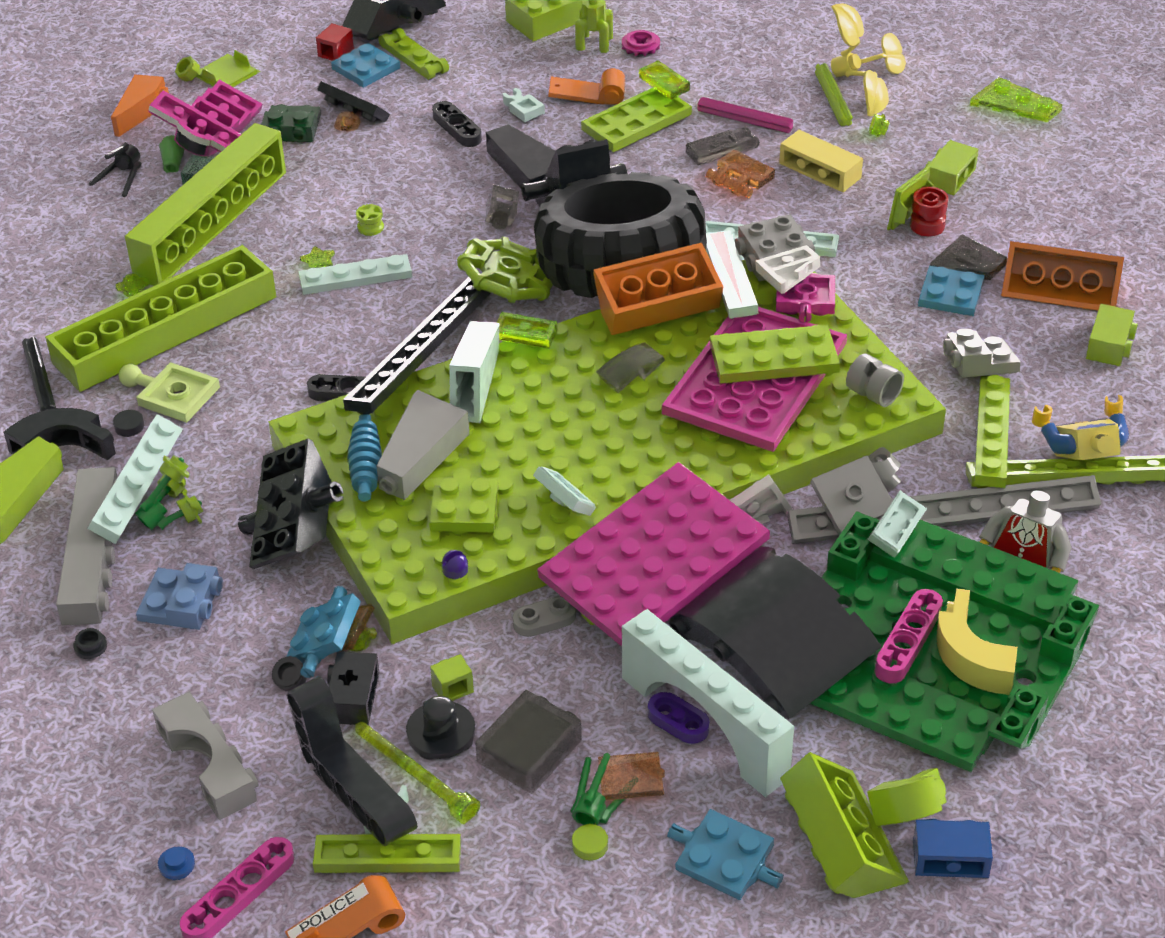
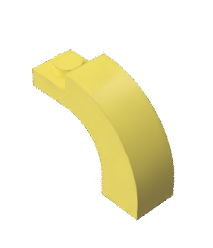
(969, 657)

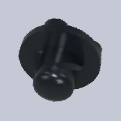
(440, 729)

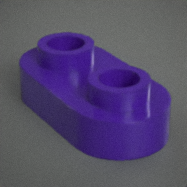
(680, 717)

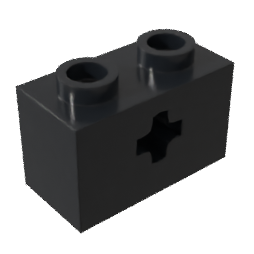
(353, 685)

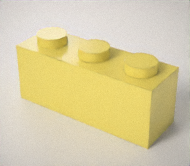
(821, 160)

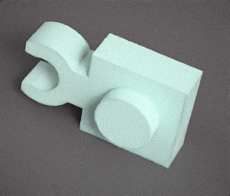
(523, 106)

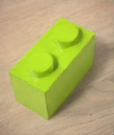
(952, 166)
(1111, 334)

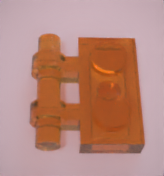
(745, 170)

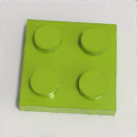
(464, 504)

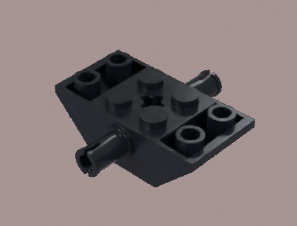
(375, 17)
(571, 165)
(290, 504)

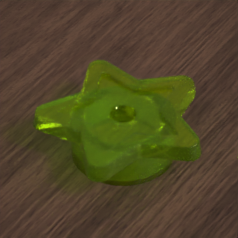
(318, 258)

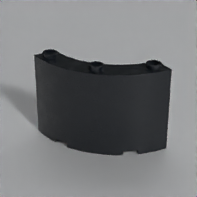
(778, 629)

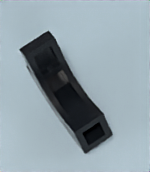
(62, 428)

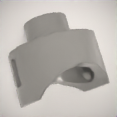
(887, 468)

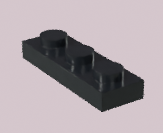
(352, 103)

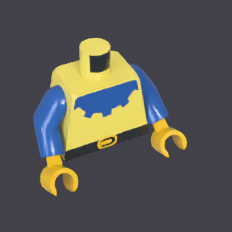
(1085, 438)

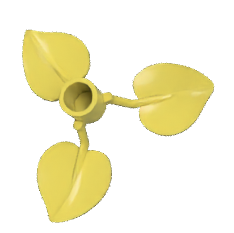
(851, 29)

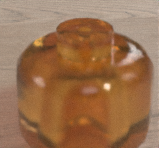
(347, 121)

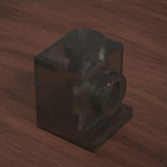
(499, 213)

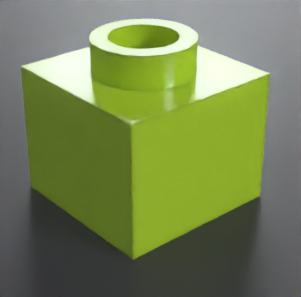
(452, 678)

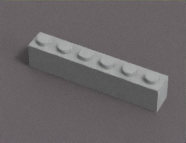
(87, 555)

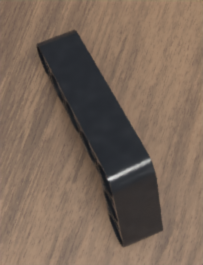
(343, 768)

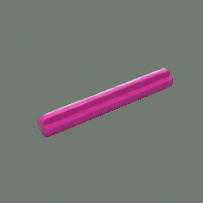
(745, 115)

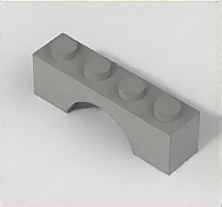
(225, 781)

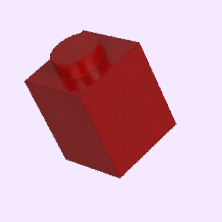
(334, 42)

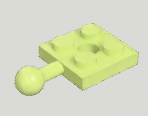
(159, 391)

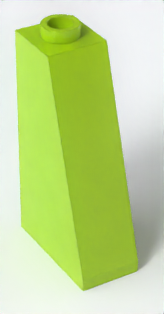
(24, 481)

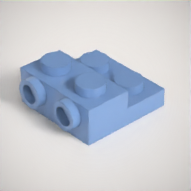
(181, 596)

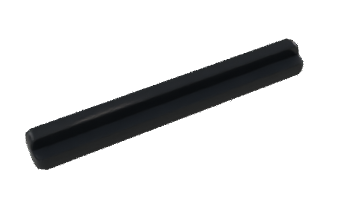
(38, 374)

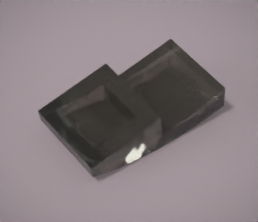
(626, 366)

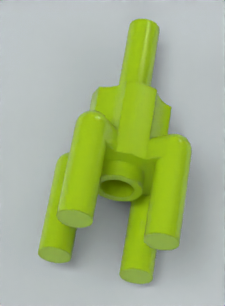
(594, 18)

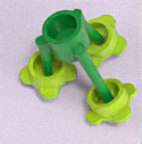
(171, 483)

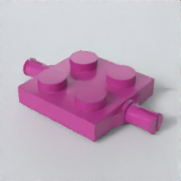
(811, 295)

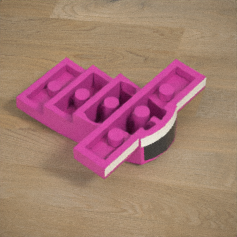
(210, 121)

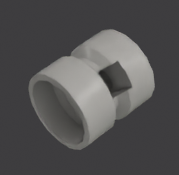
(873, 379)

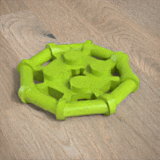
(505, 270)

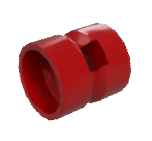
(929, 211)

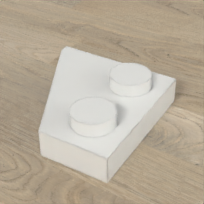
(762, 500)

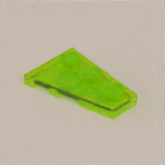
(1007, 96)

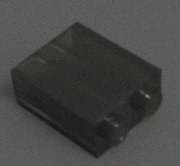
(529, 741)

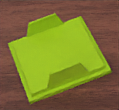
(228, 69)
(903, 198)

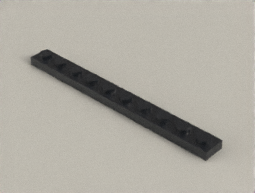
(414, 349)

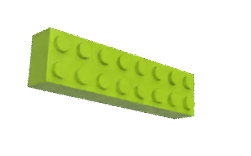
(206, 204)
(161, 317)

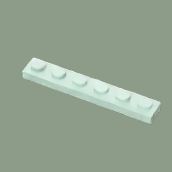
(135, 479)

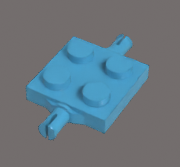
(323, 630)
(725, 854)

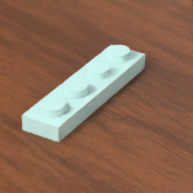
(355, 274)

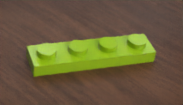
(367, 855)

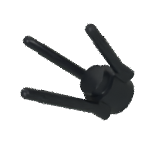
(126, 157)

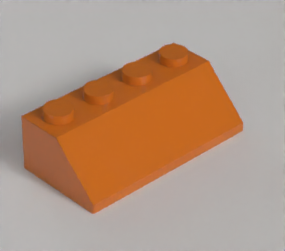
(1061, 276)
(657, 288)

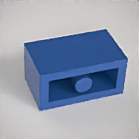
(952, 848)

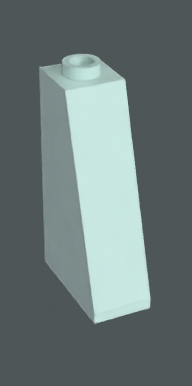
(473, 368)

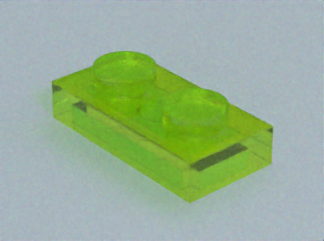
(664, 79)
(526, 330)

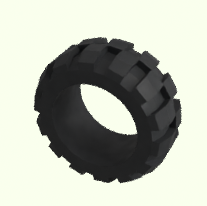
(611, 223)

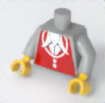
(1030, 532)

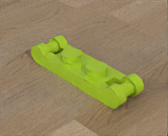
(413, 54)

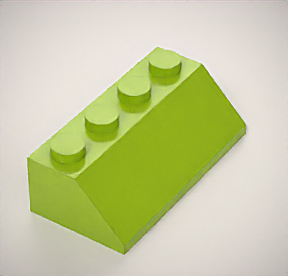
(841, 828)

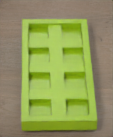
(635, 118)
(774, 354)

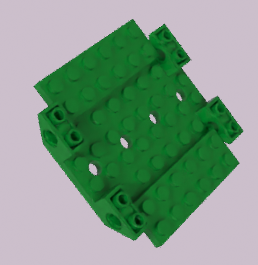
(1008, 605)

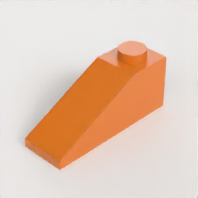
(135, 102)

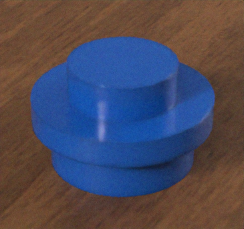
(176, 863)

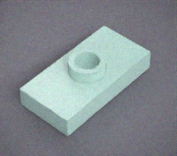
(563, 491)
(897, 524)

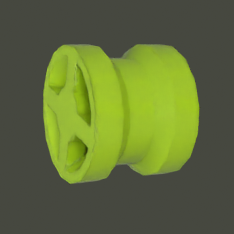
(369, 219)

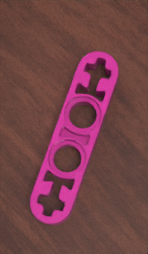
(913, 636)
(233, 887)

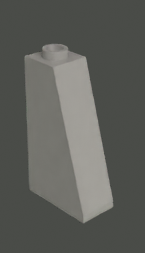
(420, 443)

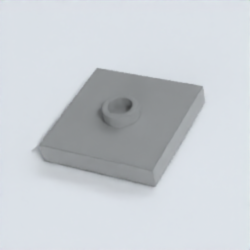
(851, 490)

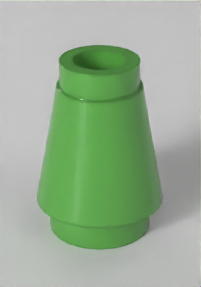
(171, 154)

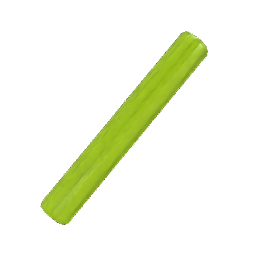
(833, 94)

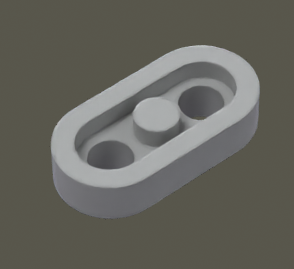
(544, 616)

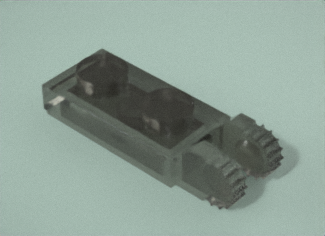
(721, 144)

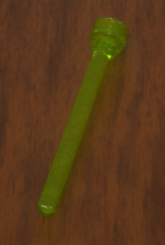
(461, 805)

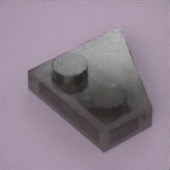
(971, 256)

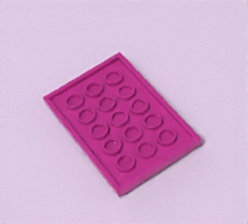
(746, 410)
(653, 552)

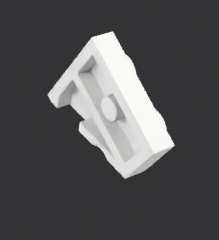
(788, 267)

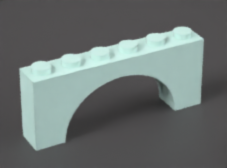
(756, 732)

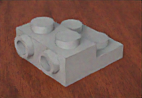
(978, 357)

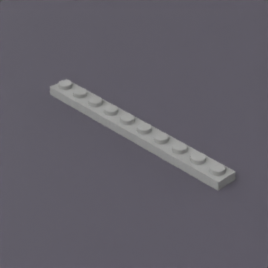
(962, 506)

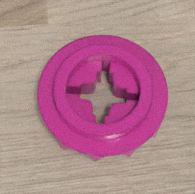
(641, 42)

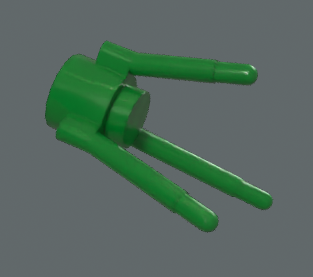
(591, 806)

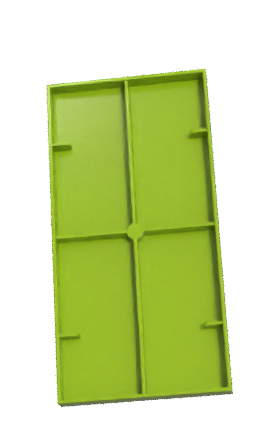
(608, 444)

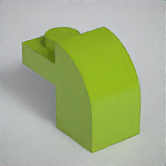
(907, 798)

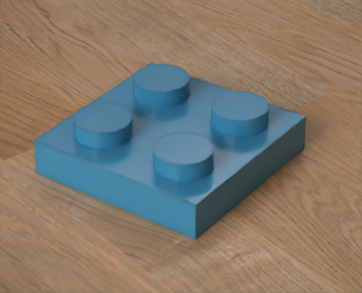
(365, 65)
(951, 290)

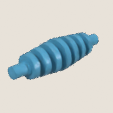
(364, 456)

